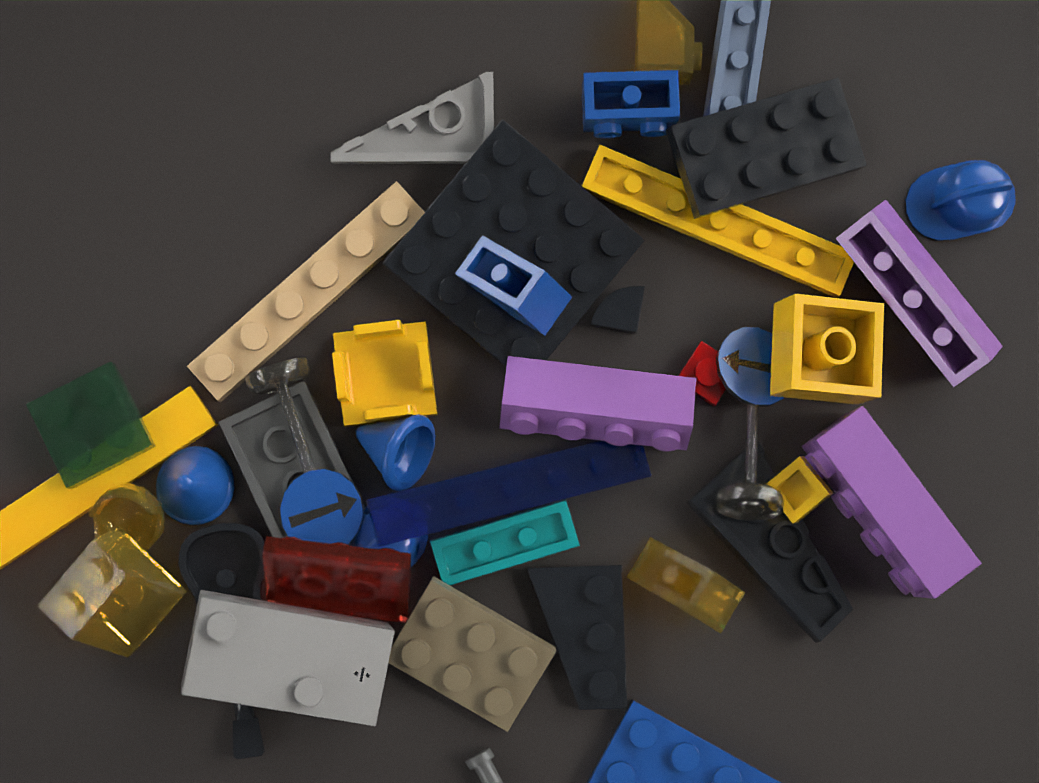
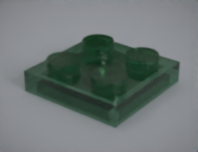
(90, 425)

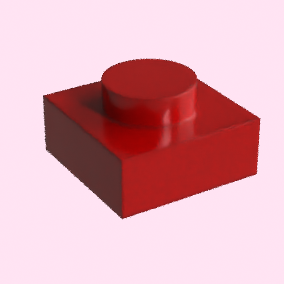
(703, 368)

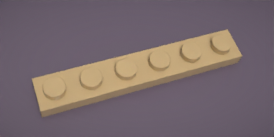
(306, 292)

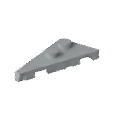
(431, 133)

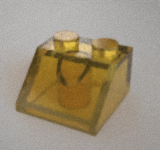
(112, 595)

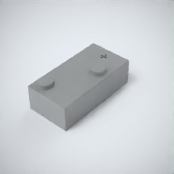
(287, 658)

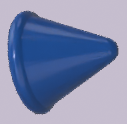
(399, 448)
(195, 485)

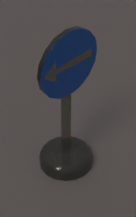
(745, 371)
(320, 502)

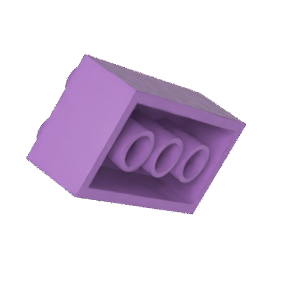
(890, 506)

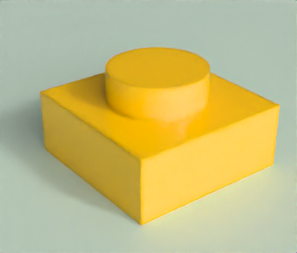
(800, 489)

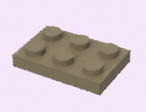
(470, 654)

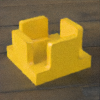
(383, 372)

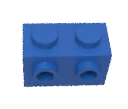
(630, 102)

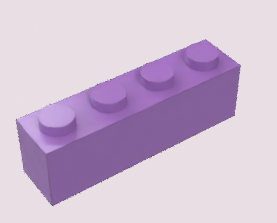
(920, 293)
(598, 403)

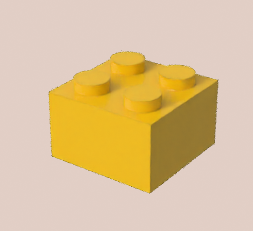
(827, 349)

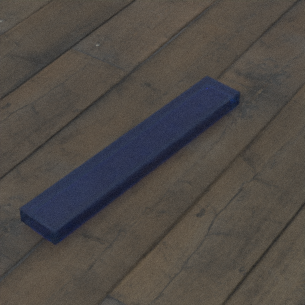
(504, 490)

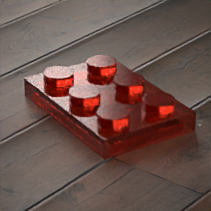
(338, 578)

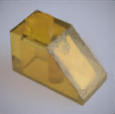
(665, 40)
(686, 584)

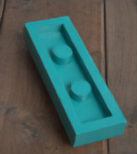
(504, 542)

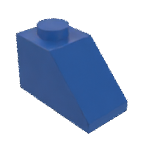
(514, 285)

